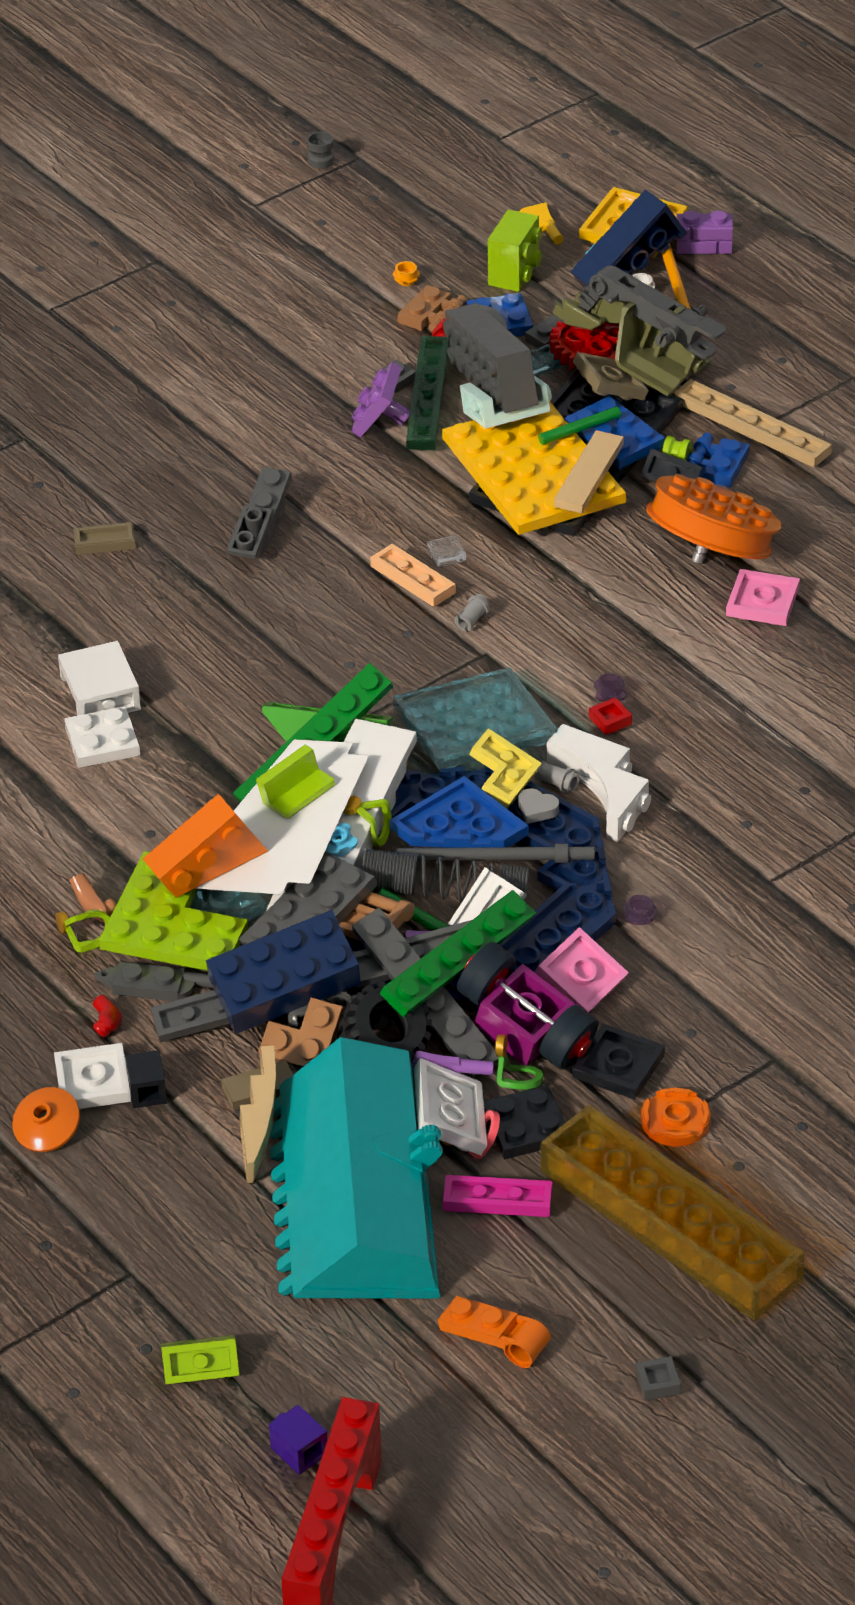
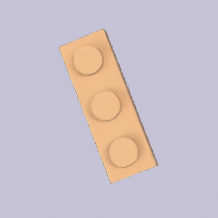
(413, 575)

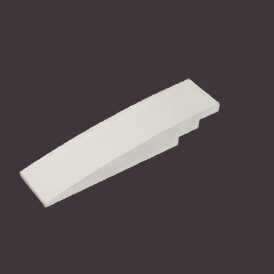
(382, 774)

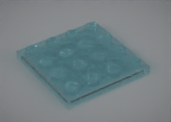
(458, 713)

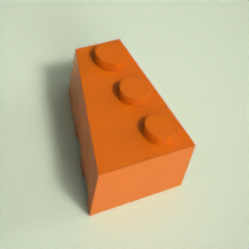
(203, 848)

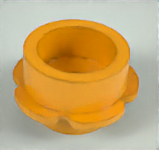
(406, 273)

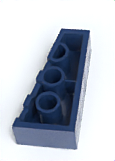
(632, 239)

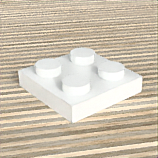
(102, 736)
(94, 1075)

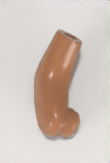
(89, 898)

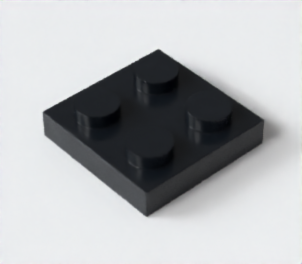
(619, 1061)
(525, 1120)

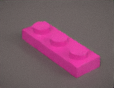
(497, 1195)

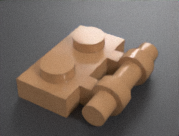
(429, 308)

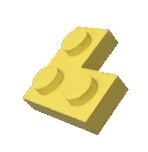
(510, 765)

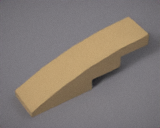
(257, 1117)

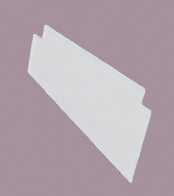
(295, 842)

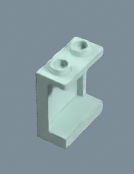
(482, 410)

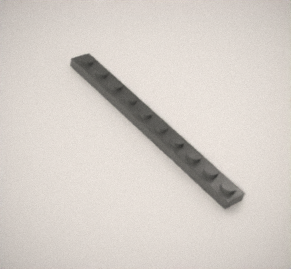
(205, 1010)

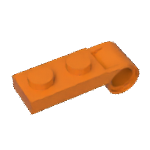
(516, 1334)

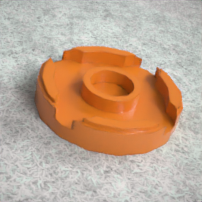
(675, 1117)

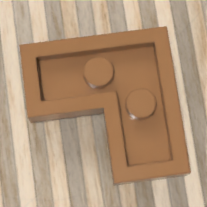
(315, 1035)

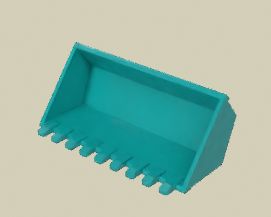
(354, 1178)

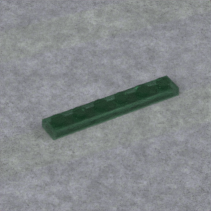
(427, 393)

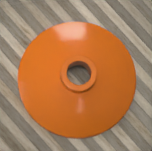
(51, 1130)

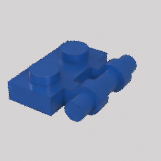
(725, 459)

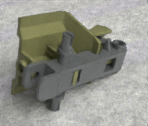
(655, 333)

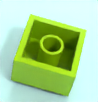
(514, 250)

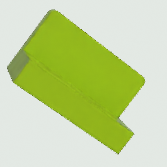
(293, 783)
(200, 1359)

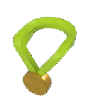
(356, 806)
(64, 923)

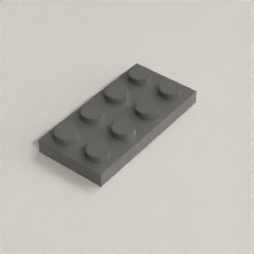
(333, 887)

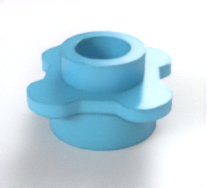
(341, 846)

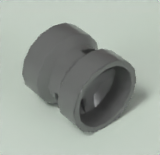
(320, 151)

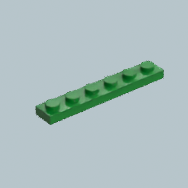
(333, 718)
(450, 957)

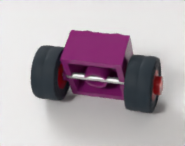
(525, 1009)

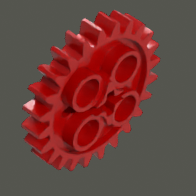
(568, 340)

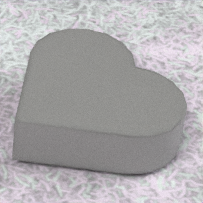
(537, 806)

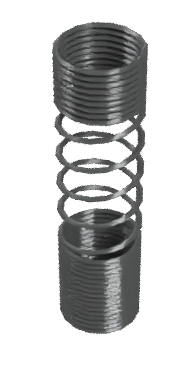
(400, 873)

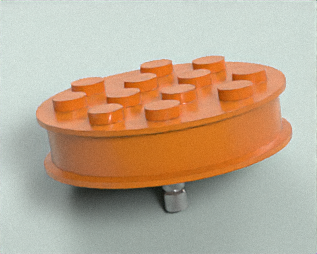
(713, 518)

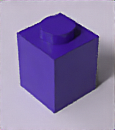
(297, 1439)

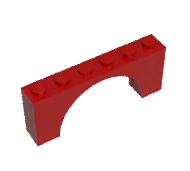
(348, 1462)

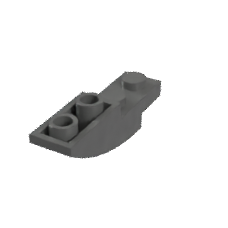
(262, 514)

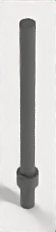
(560, 853)

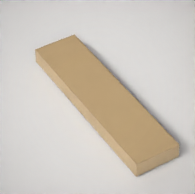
(588, 471)

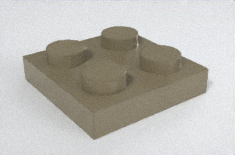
(608, 378)

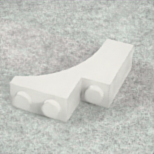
(606, 772)

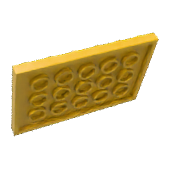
(522, 472)

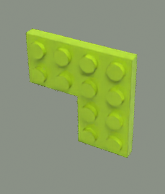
(164, 928)

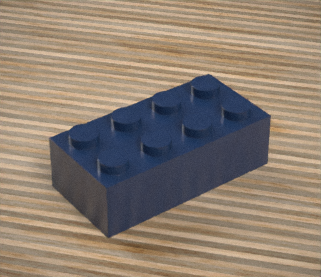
(283, 971)

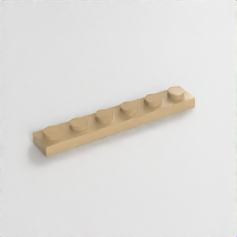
(753, 423)

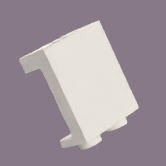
(100, 678)

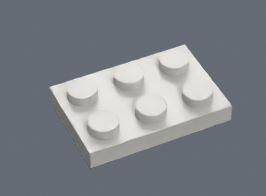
(452, 1104)

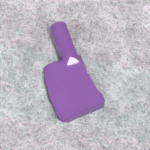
(455, 1063)

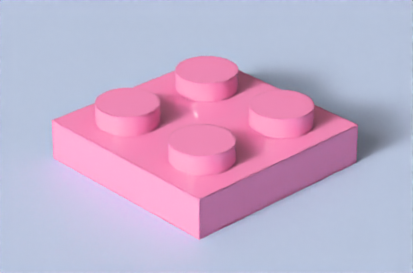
(762, 597)
(582, 970)

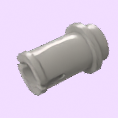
(476, 607)
(566, 779)

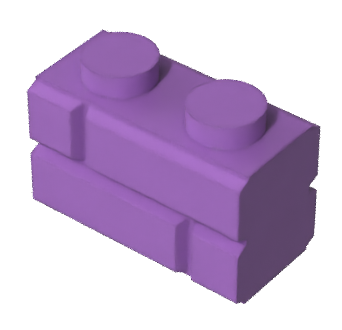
(706, 233)

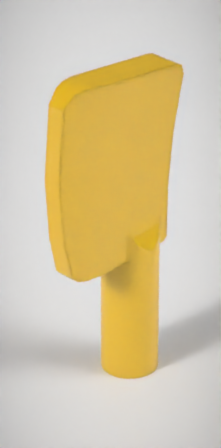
(545, 221)

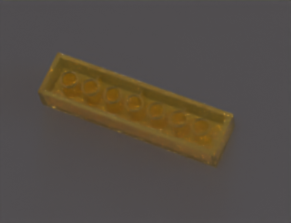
(672, 1212)

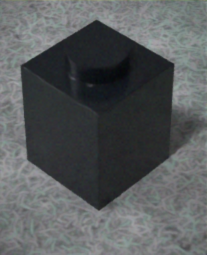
(146, 1079)

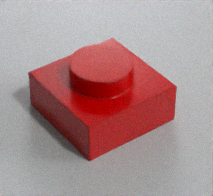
(610, 716)

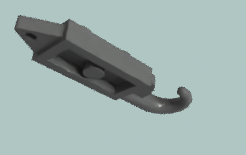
(151, 981)

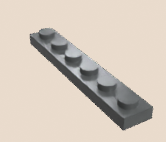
(448, 1018)

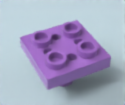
(379, 400)

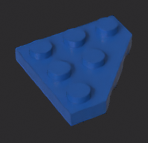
(459, 818)

